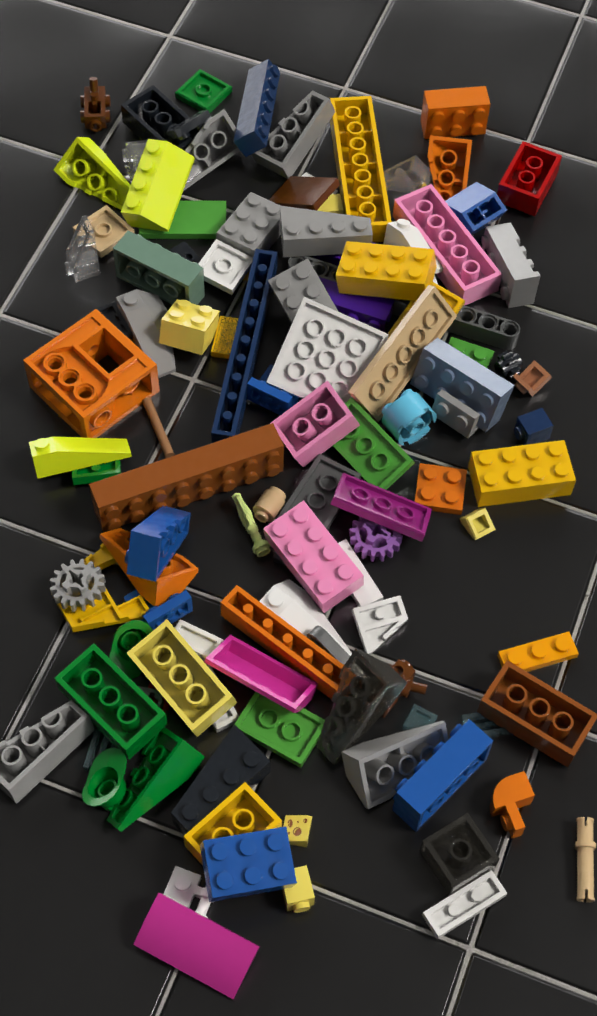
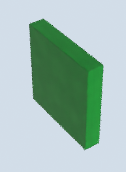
(203, 91)

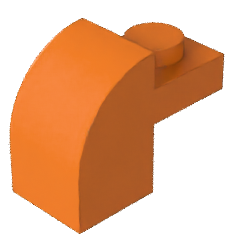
(508, 796)

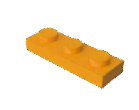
(540, 652)

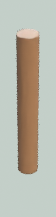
(158, 428)

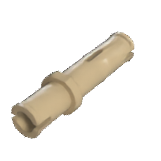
(585, 859)

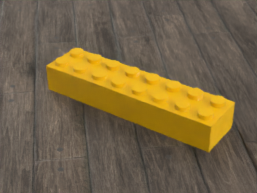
(360, 162)

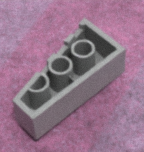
(320, 232)

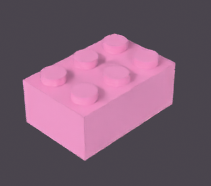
(315, 424)

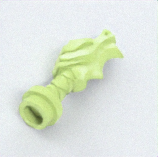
(260, 547)

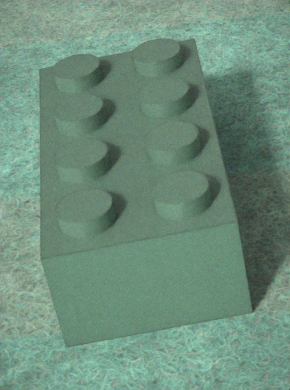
(158, 270)

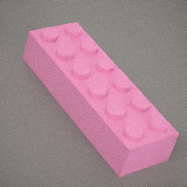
(465, 265)

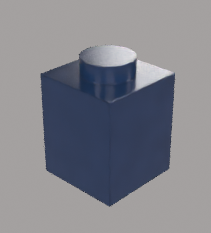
(533, 427)

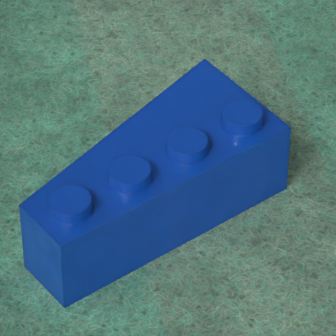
(156, 542)

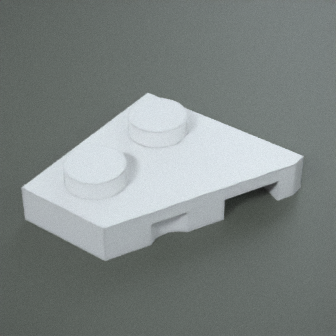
(379, 621)

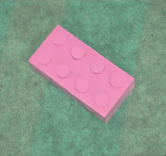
(313, 556)

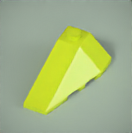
(93, 172)
(66, 454)

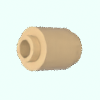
(269, 504)

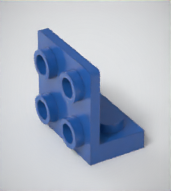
(269, 396)
(175, 608)

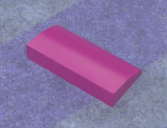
(262, 674)
(196, 945)

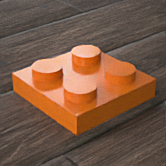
(441, 488)

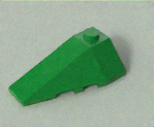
(165, 767)

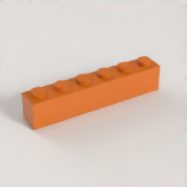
(281, 640)

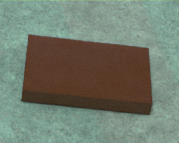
(305, 192)

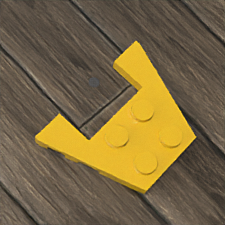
(105, 610)

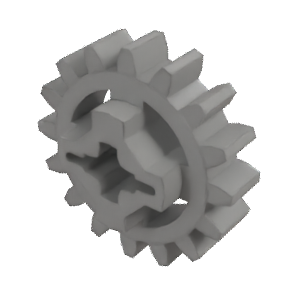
(76, 583)

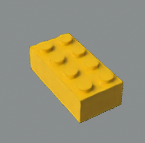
(385, 270)
(521, 473)

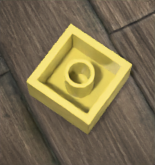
(189, 326)

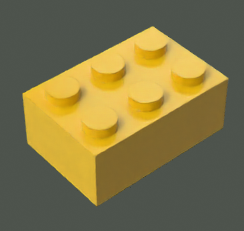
(236, 815)

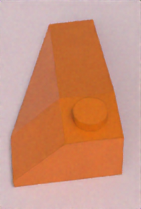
(449, 164)
(172, 580)

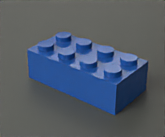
(441, 775)

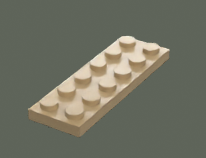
(400, 354)

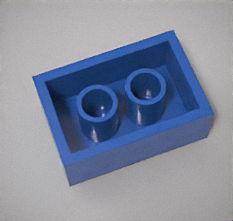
(247, 864)

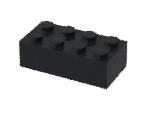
(152, 115)

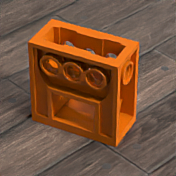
(79, 388)

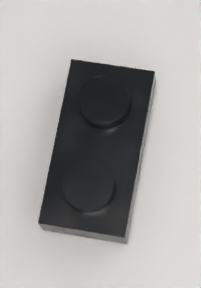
(195, 122)

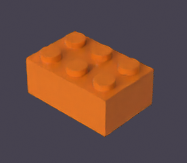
(455, 112)

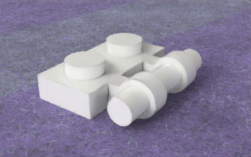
(184, 887)

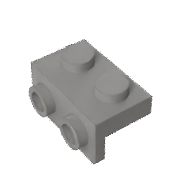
(455, 414)

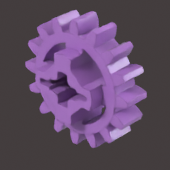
(376, 537)

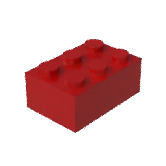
(529, 178)

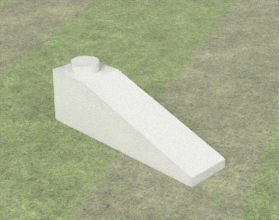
(298, 609)

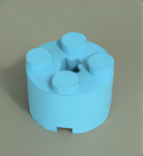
(408, 417)

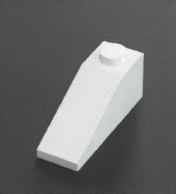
(405, 234)

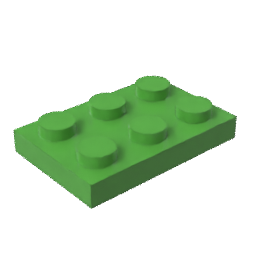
(279, 729)

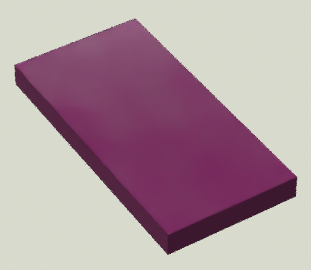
(381, 507)

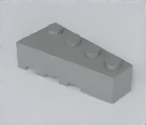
(295, 135)
(518, 280)
(40, 748)

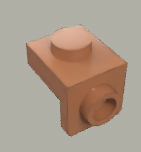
(531, 379)

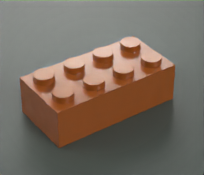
(537, 713)

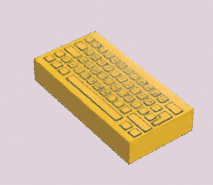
(224, 337)

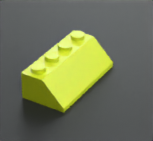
(157, 186)

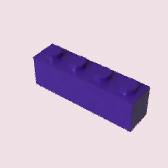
(366, 309)

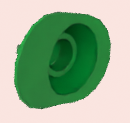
(124, 640)
(105, 780)

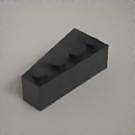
(228, 768)

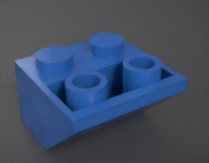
(476, 207)

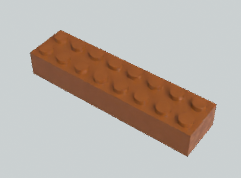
(188, 477)

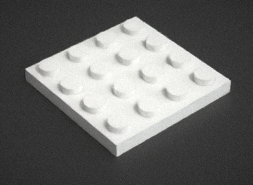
(324, 348)

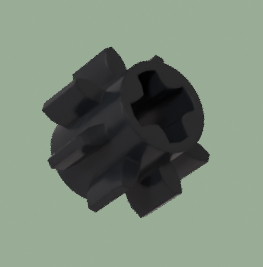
(508, 365)

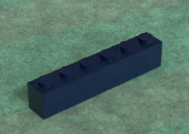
(257, 108)

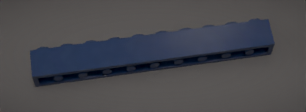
(245, 346)

